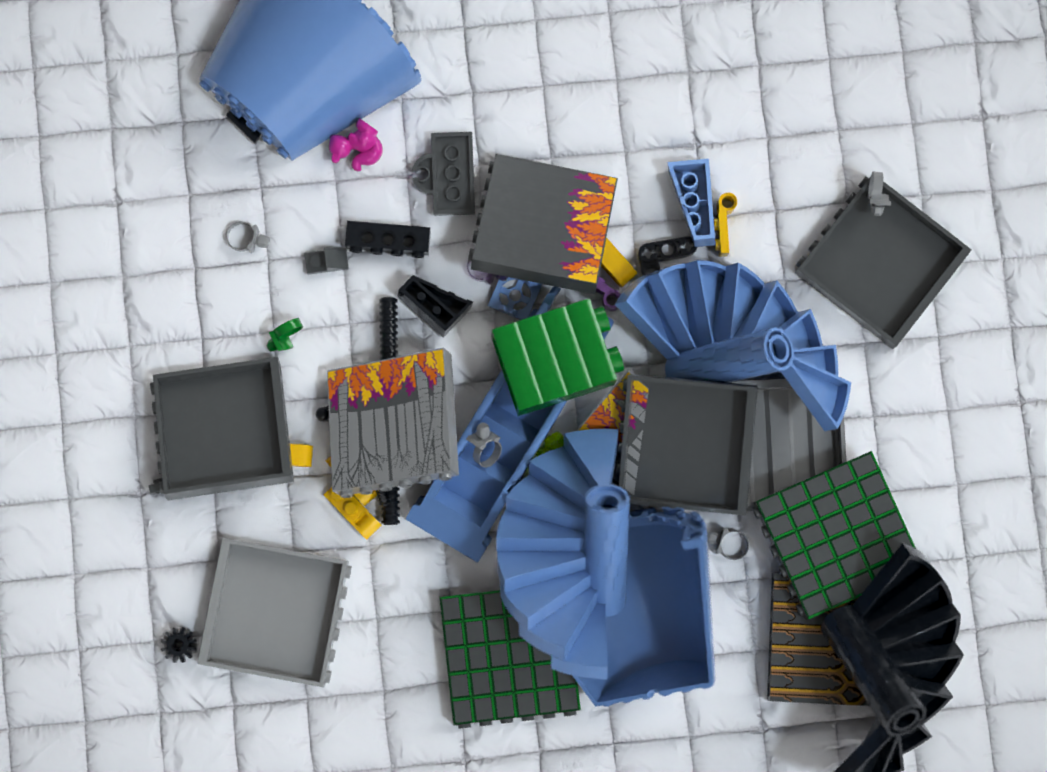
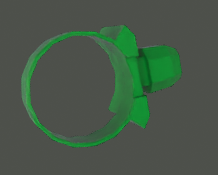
(280, 335)

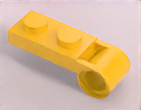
(721, 225)
(355, 513)

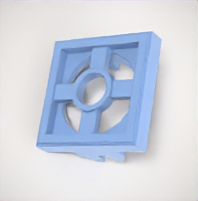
(496, 304)

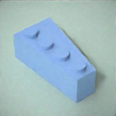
(694, 194)

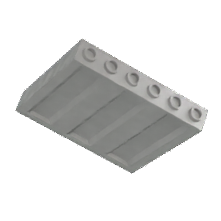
(788, 441)

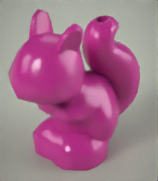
(362, 140)

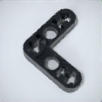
(653, 262)

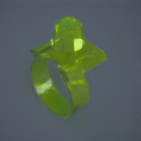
(552, 442)

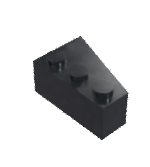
(434, 305)

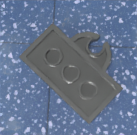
(449, 173)

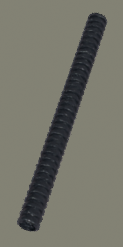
(389, 339)

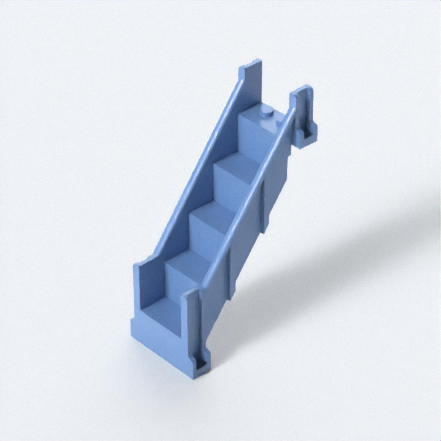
(469, 504)

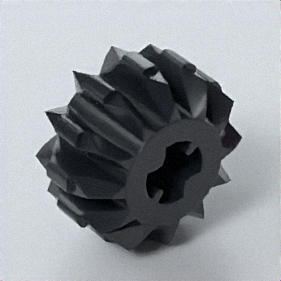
(173, 640)

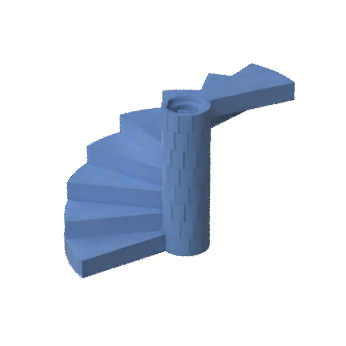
(735, 327)
(567, 551)

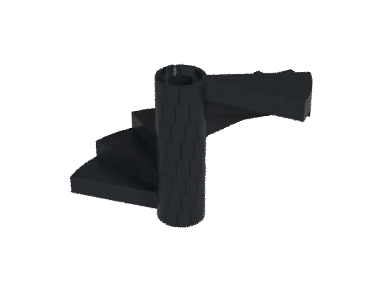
(899, 655)

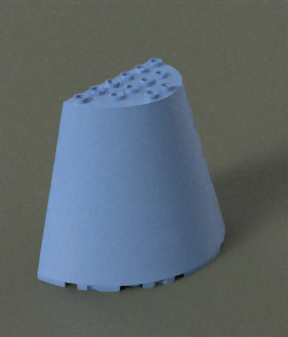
(306, 69)
(666, 626)

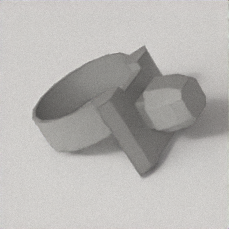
(875, 194)
(261, 241)
(480, 439)
(713, 537)

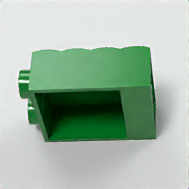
(556, 356)

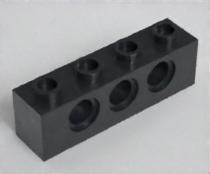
(356, 230)

